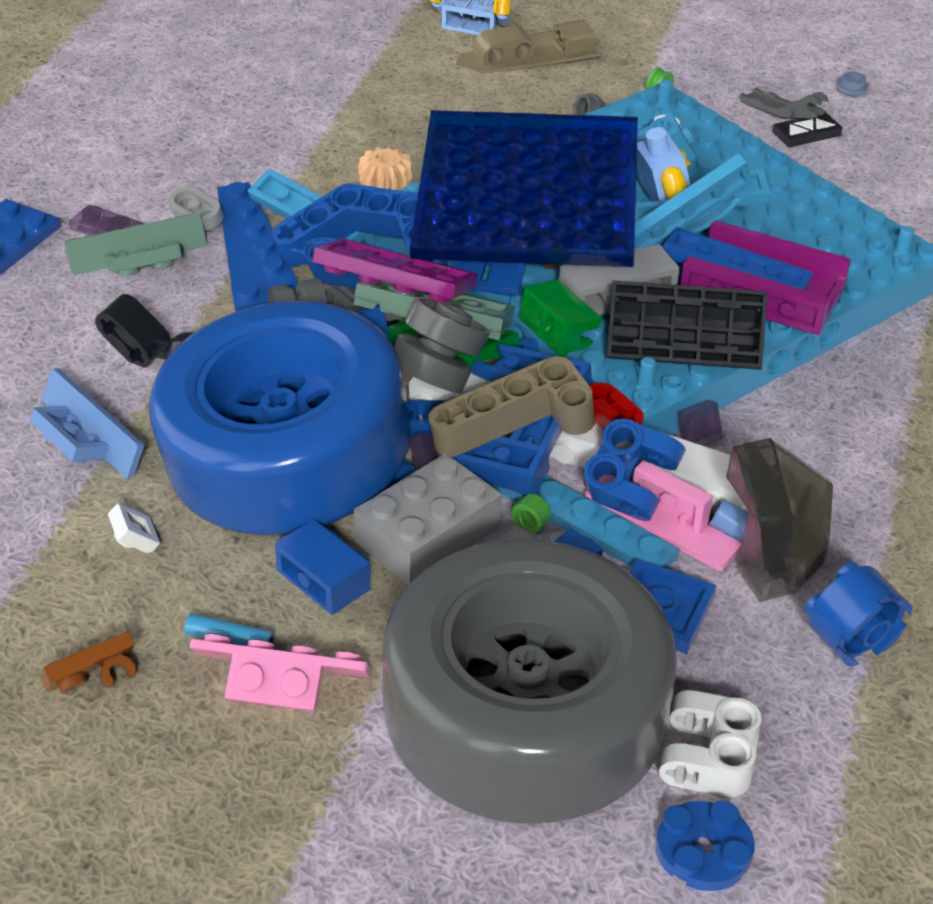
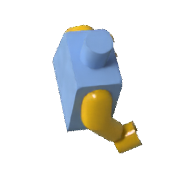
(661, 165)

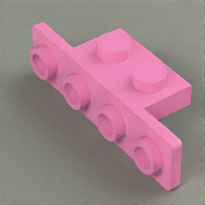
(681, 517)
(275, 676)

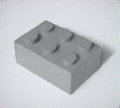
(427, 518)

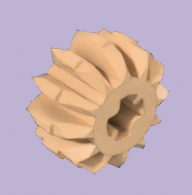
(385, 169)

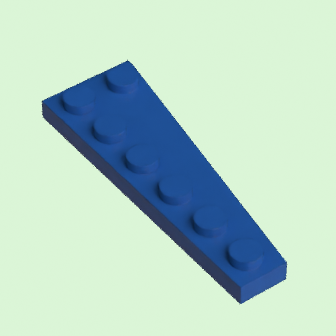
(250, 249)

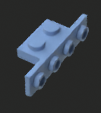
(84, 427)

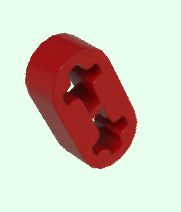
(613, 405)

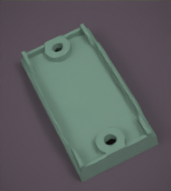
(490, 313)

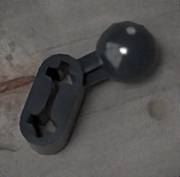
(136, 331)

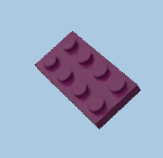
(405, 273)

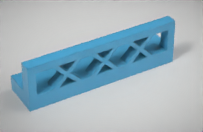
(289, 197)

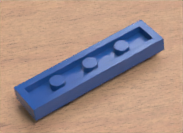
(687, 243)

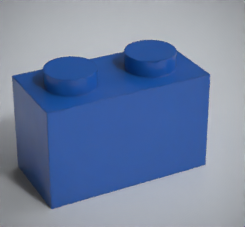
(323, 566)

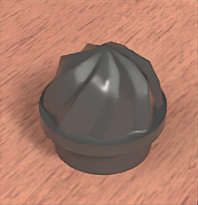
(588, 103)

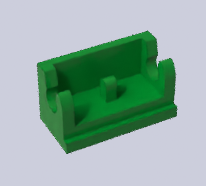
(558, 316)

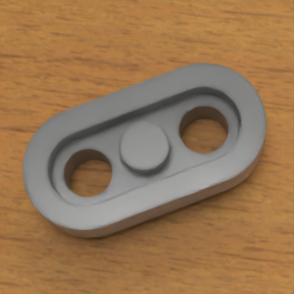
(193, 200)

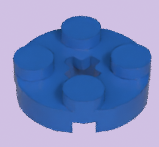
(710, 820)

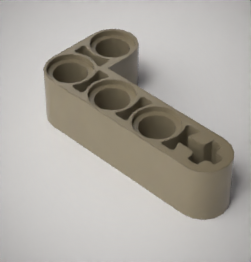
(514, 402)

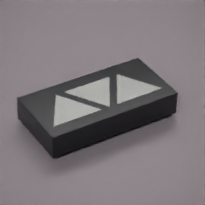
(807, 130)

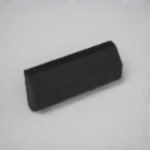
(687, 324)

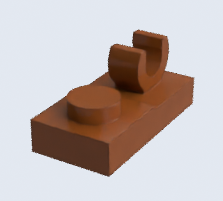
(71, 671)

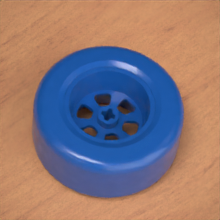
(295, 458)

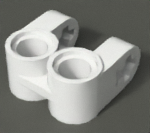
(731, 756)

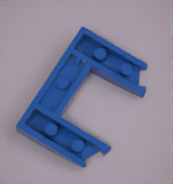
(522, 459)

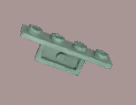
(136, 246)

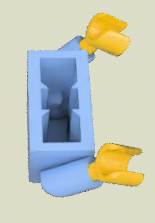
(473, 15)

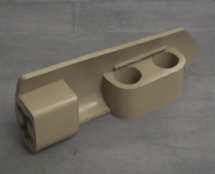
(513, 49)

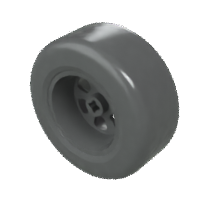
(516, 739)

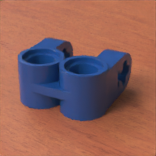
(647, 446)

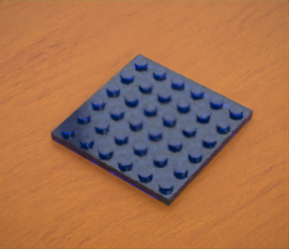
(527, 189)

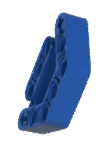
(338, 216)

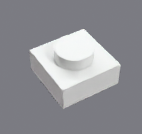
(133, 529)

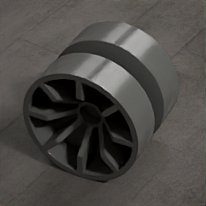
(443, 333)

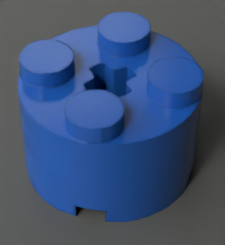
(858, 613)

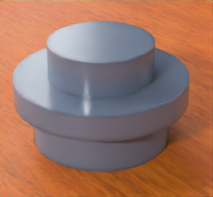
(853, 83)

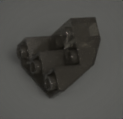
(786, 517)

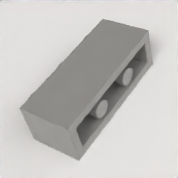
(595, 283)

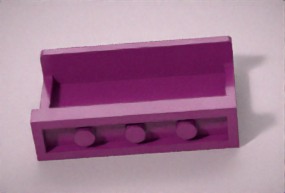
(785, 303)

